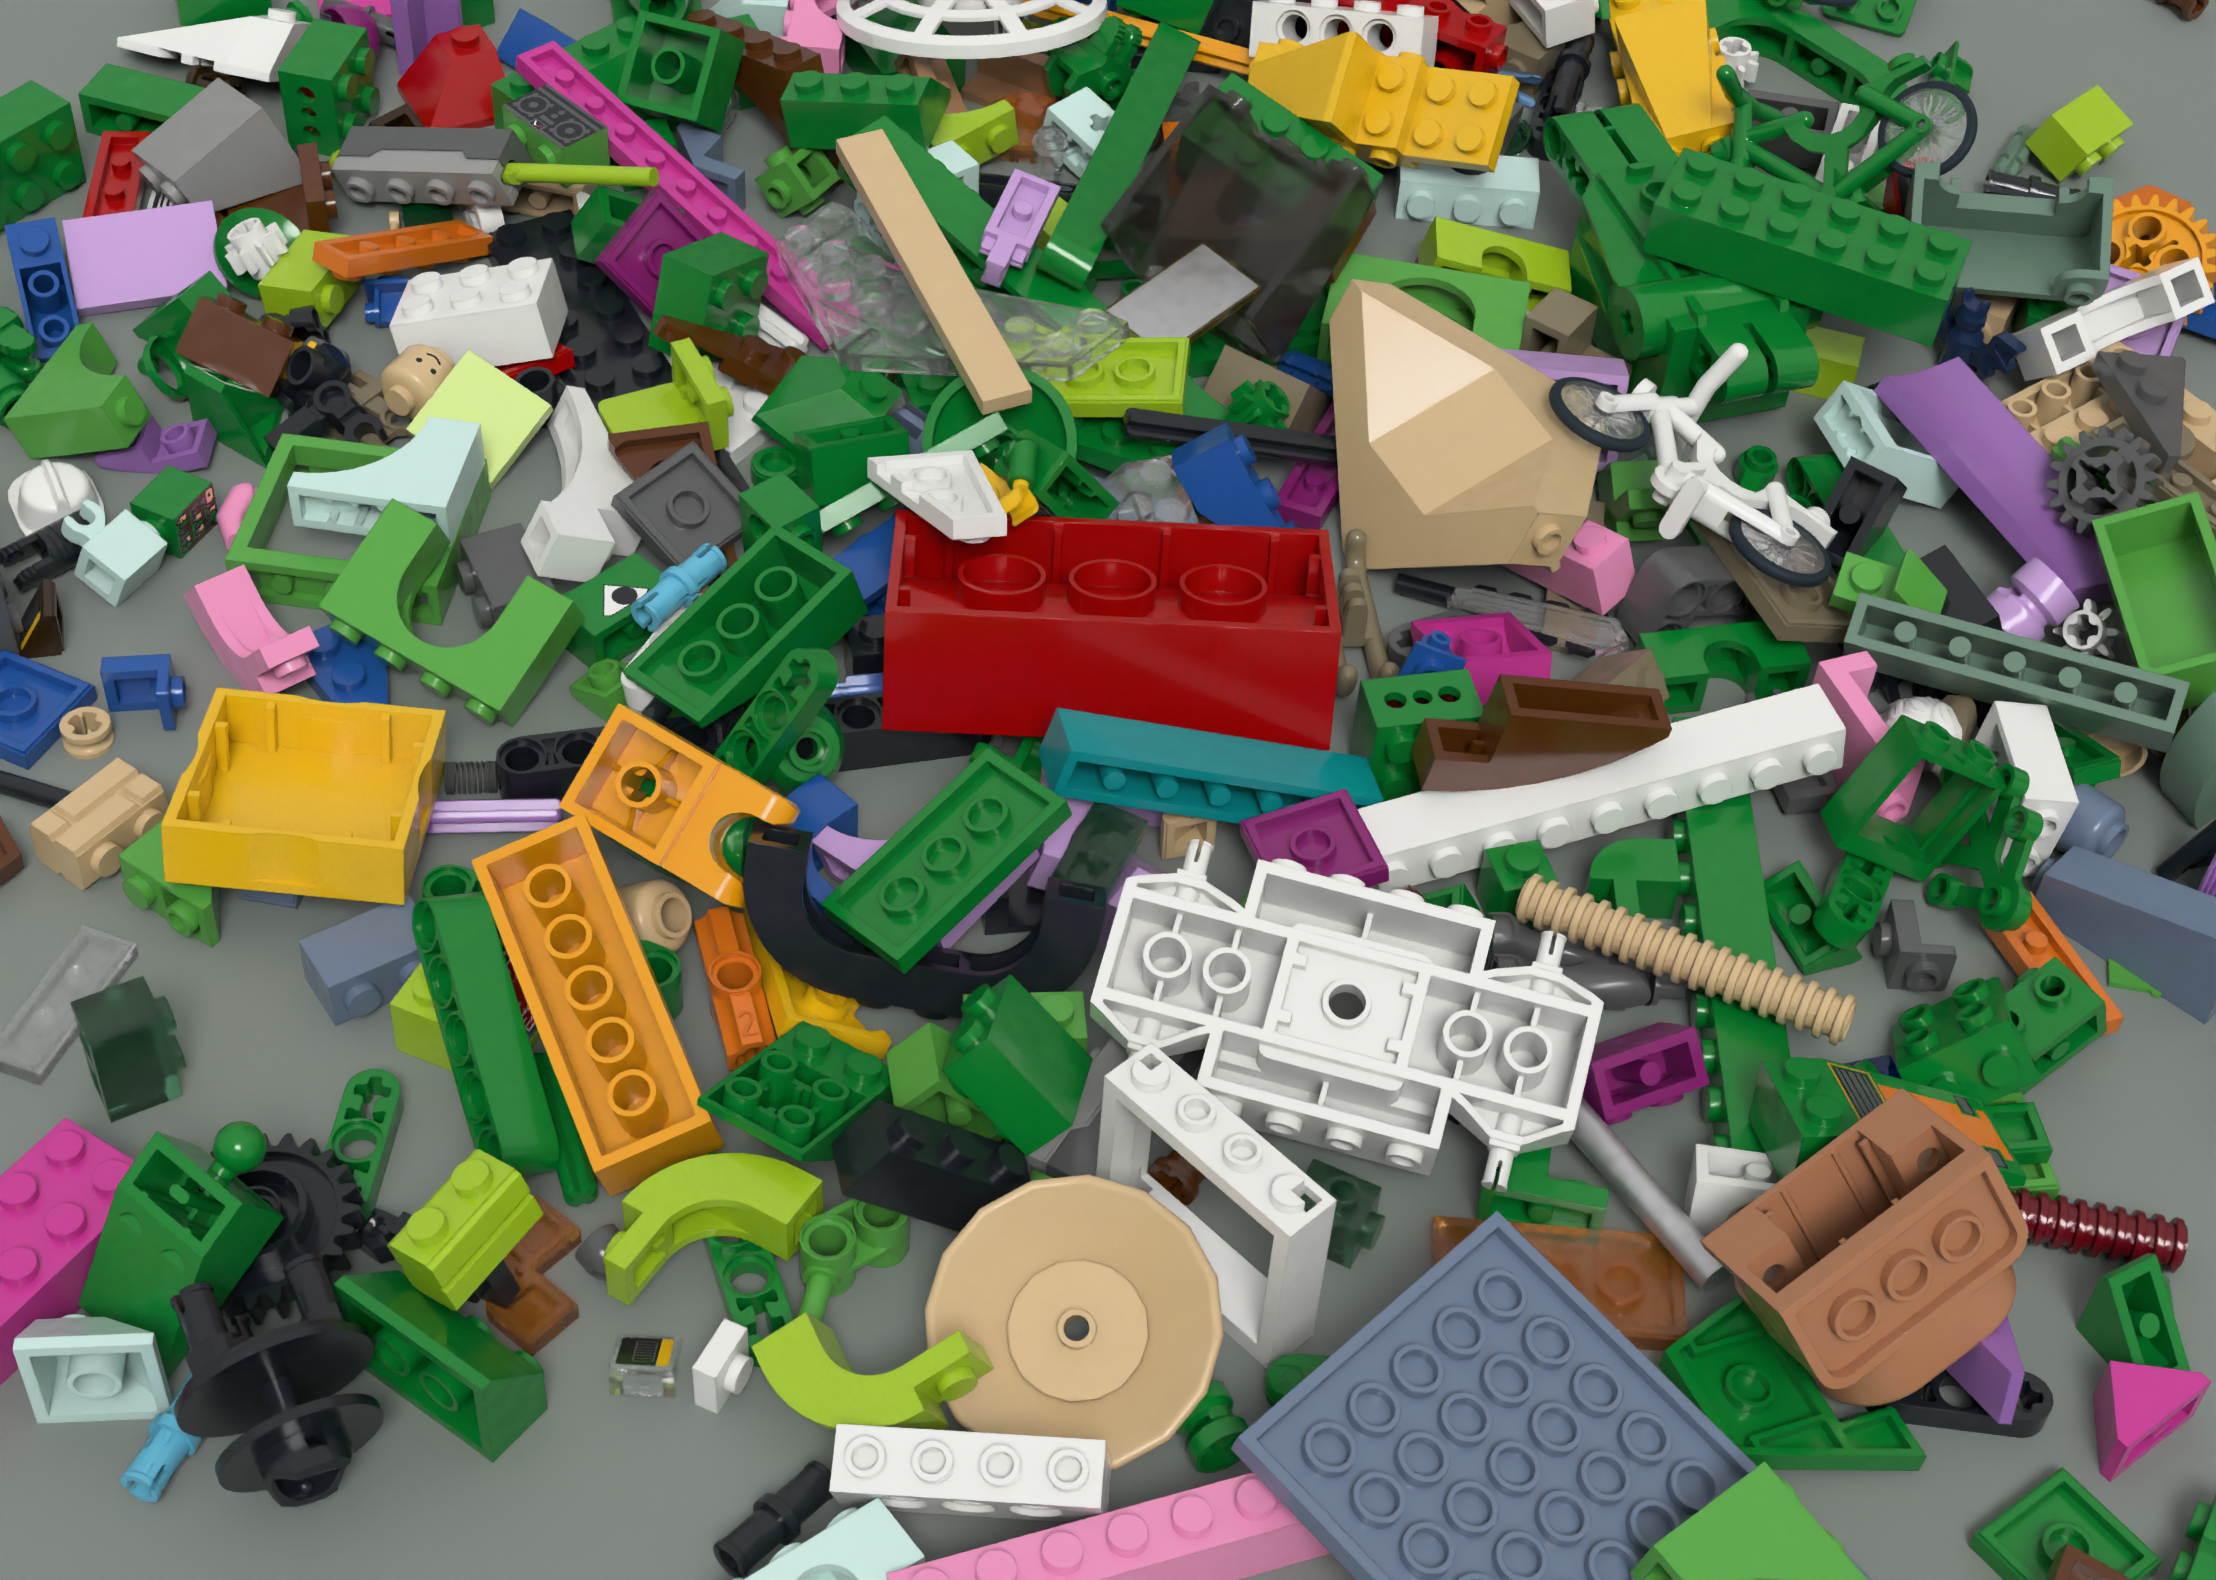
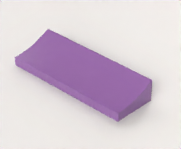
(1995, 467)

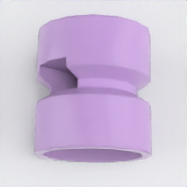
(2033, 601)

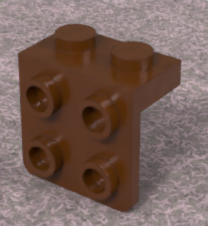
(306, 204)

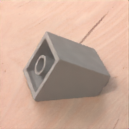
(218, 151)

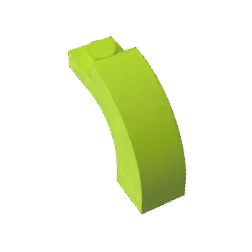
(708, 1198)
(817, 1381)

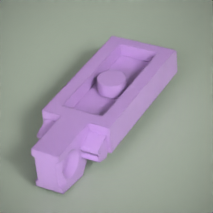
(1016, 224)

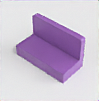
(418, 22)

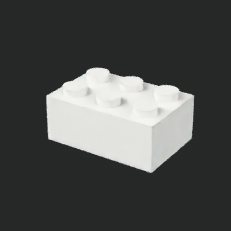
(495, 312)

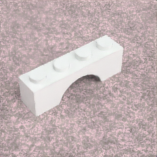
(2120, 312)

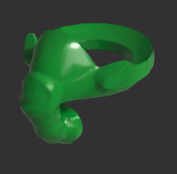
(163, 348)

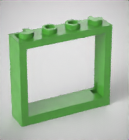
(306, 579)

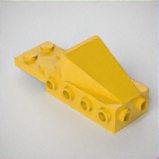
(1671, 69)
(1386, 105)

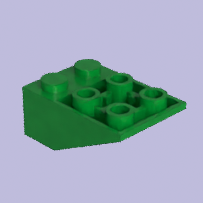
(800, 1092)

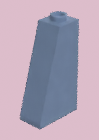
(2138, 921)

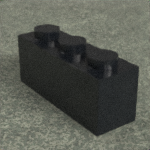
(924, 1166)

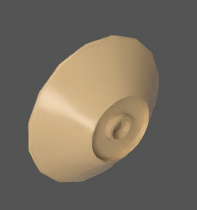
(1094, 1256)

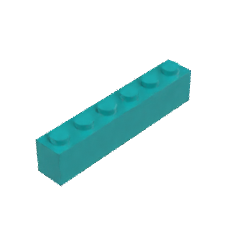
(1191, 769)

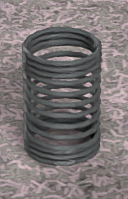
(489, 771)

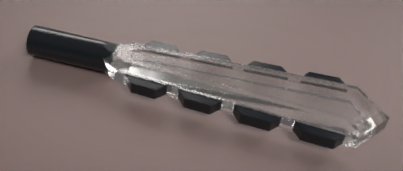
(1550, 621)

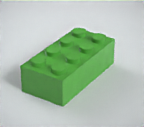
(2164, 588)

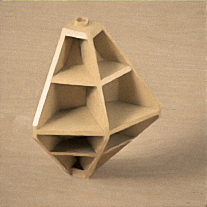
(1448, 442)

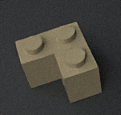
(1562, 326)

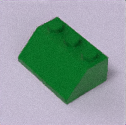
(837, 106)
(445, 1362)

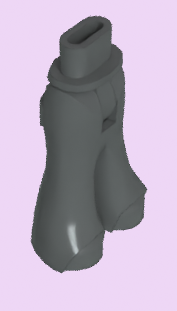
(1611, 981)

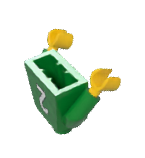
(1048, 482)

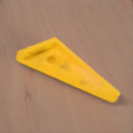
(796, 1001)

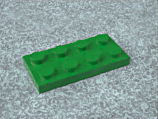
(946, 860)

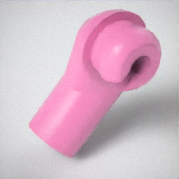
(233, 511)

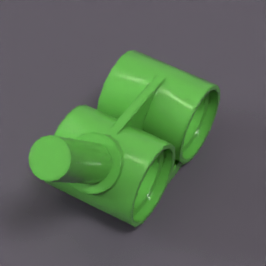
(855, 1241)

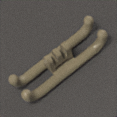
(1359, 618)

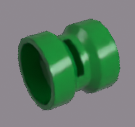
(1213, 1430)

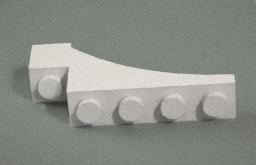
(580, 527)

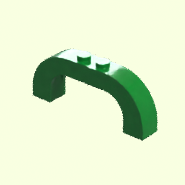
(1800, 45)

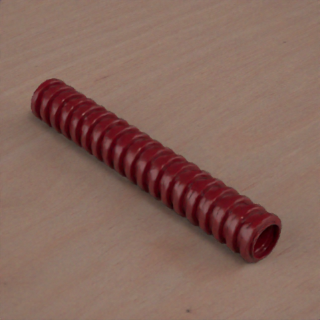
(2102, 1230)

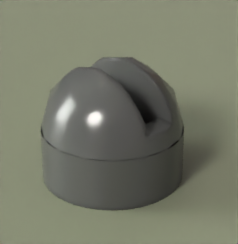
(592, 1251)

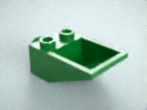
(172, 1235)

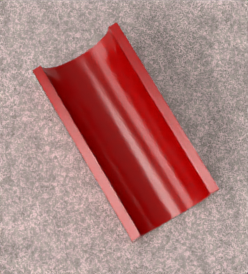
(1113, 621)

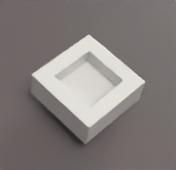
(722, 1367)

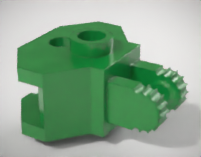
(1096, 63)

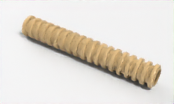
(1686, 959)

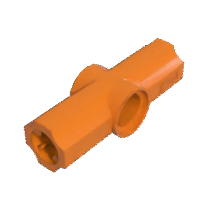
(733, 985)

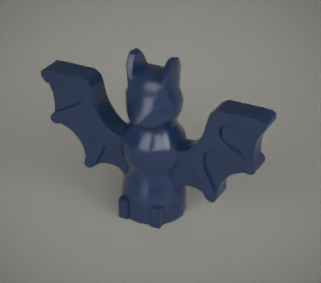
(1965, 337)

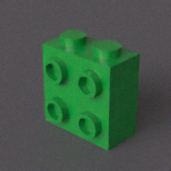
(1017, 1065)

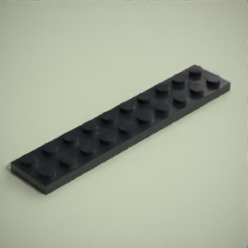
(600, 323)

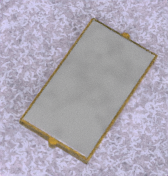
(1186, 296)

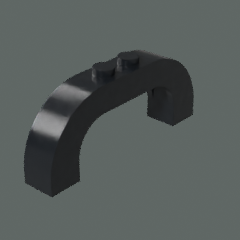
(934, 987)

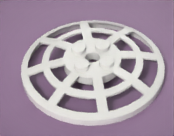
(926, 43)

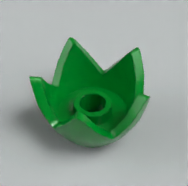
(826, 754)

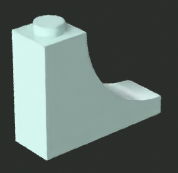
(428, 474)

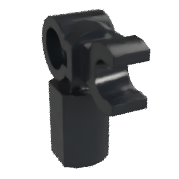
(334, 409)

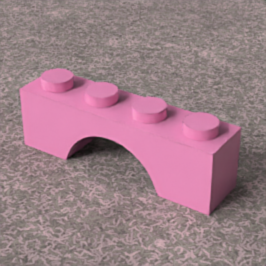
(813, 28)

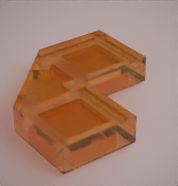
(540, 1307)

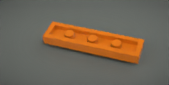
(401, 249)

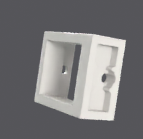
(2028, 740)

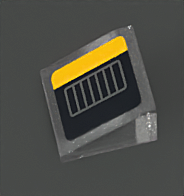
(645, 1365)

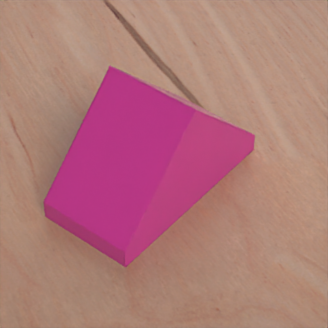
(2139, 1409)

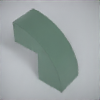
(2190, 766)

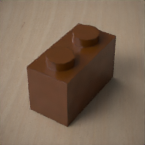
(239, 344)

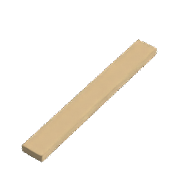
(934, 273)

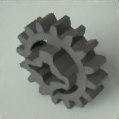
(2119, 468)

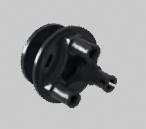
(278, 1389)

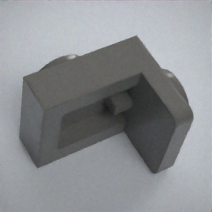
(1904, 957)

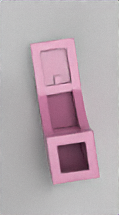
(247, 635)

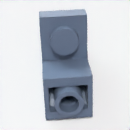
(705, 153)

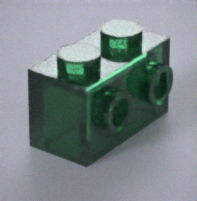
(129, 1047)

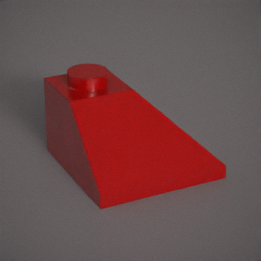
(453, 80)

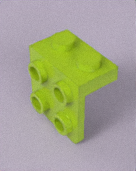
(686, 400)

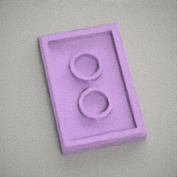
(139, 256)

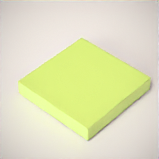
(487, 396)

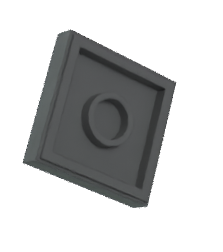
(682, 506)

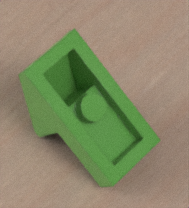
(1909, 584)

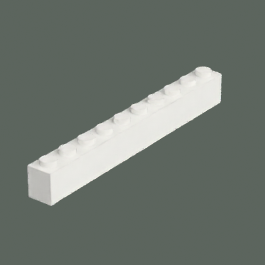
(1697, 765)

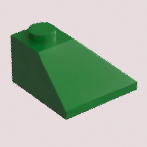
(821, 395)

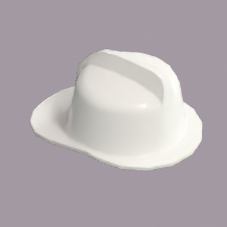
(49, 494)

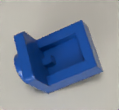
(144, 684)

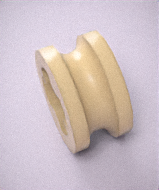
(91, 744)

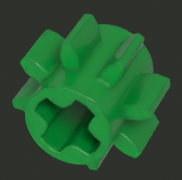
(1259, 404)

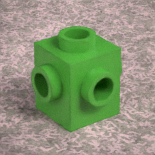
(796, 179)

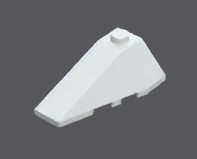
(237, 47)

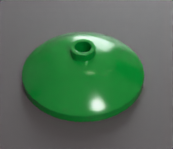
(1046, 417)

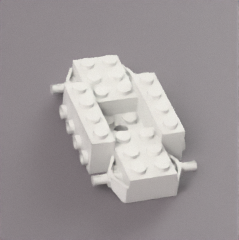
(1435, 1029)

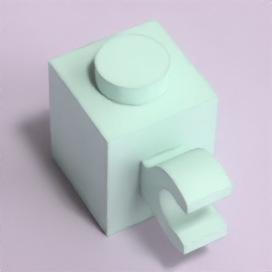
(114, 556)

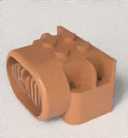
(1879, 1254)

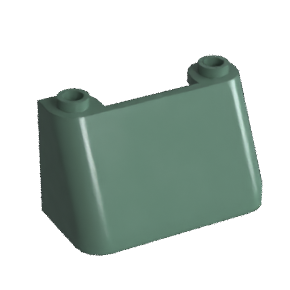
(2022, 243)

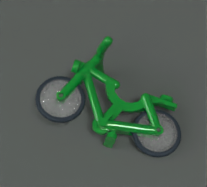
(1920, 124)

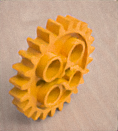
(2170, 228)

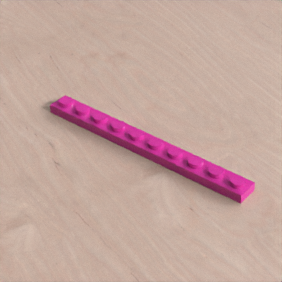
(638, 145)

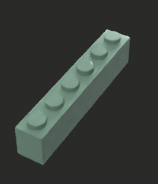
(2013, 668)

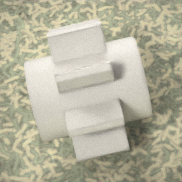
(1740, 57)
(255, 247)
(2081, 621)

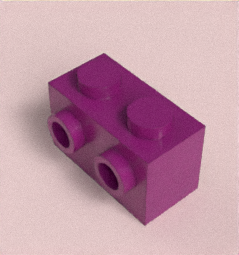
(1644, 1070)

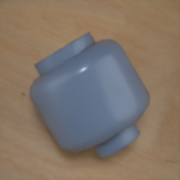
(2096, 823)

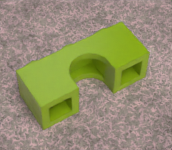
(1495, 254)

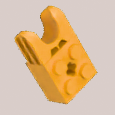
(687, 813)

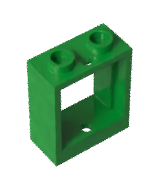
(1941, 824)

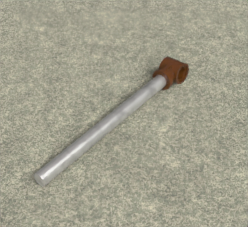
(1644, 1195)

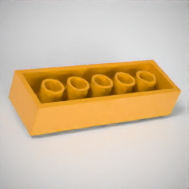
(596, 1004)

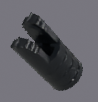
(53, 548)

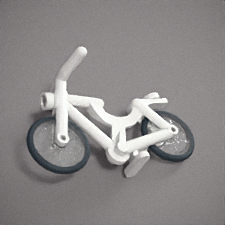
(1766, 525)

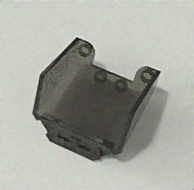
(1251, 204)

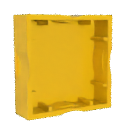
(306, 797)

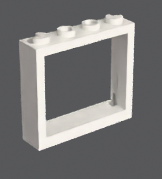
(1258, 1312)

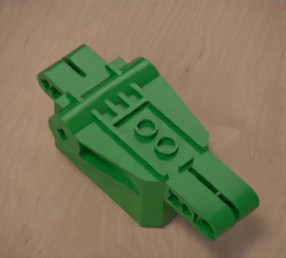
(1655, 310)

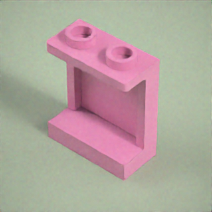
(1847, 687)

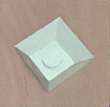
(91, 1370)

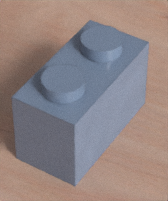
(361, 961)

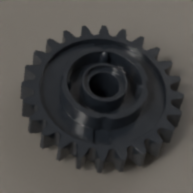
(319, 1217)

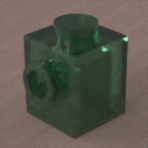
(1355, 1215)

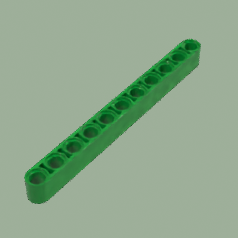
(1118, 156)

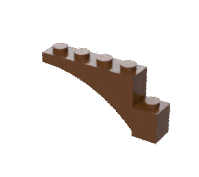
(766, 68)

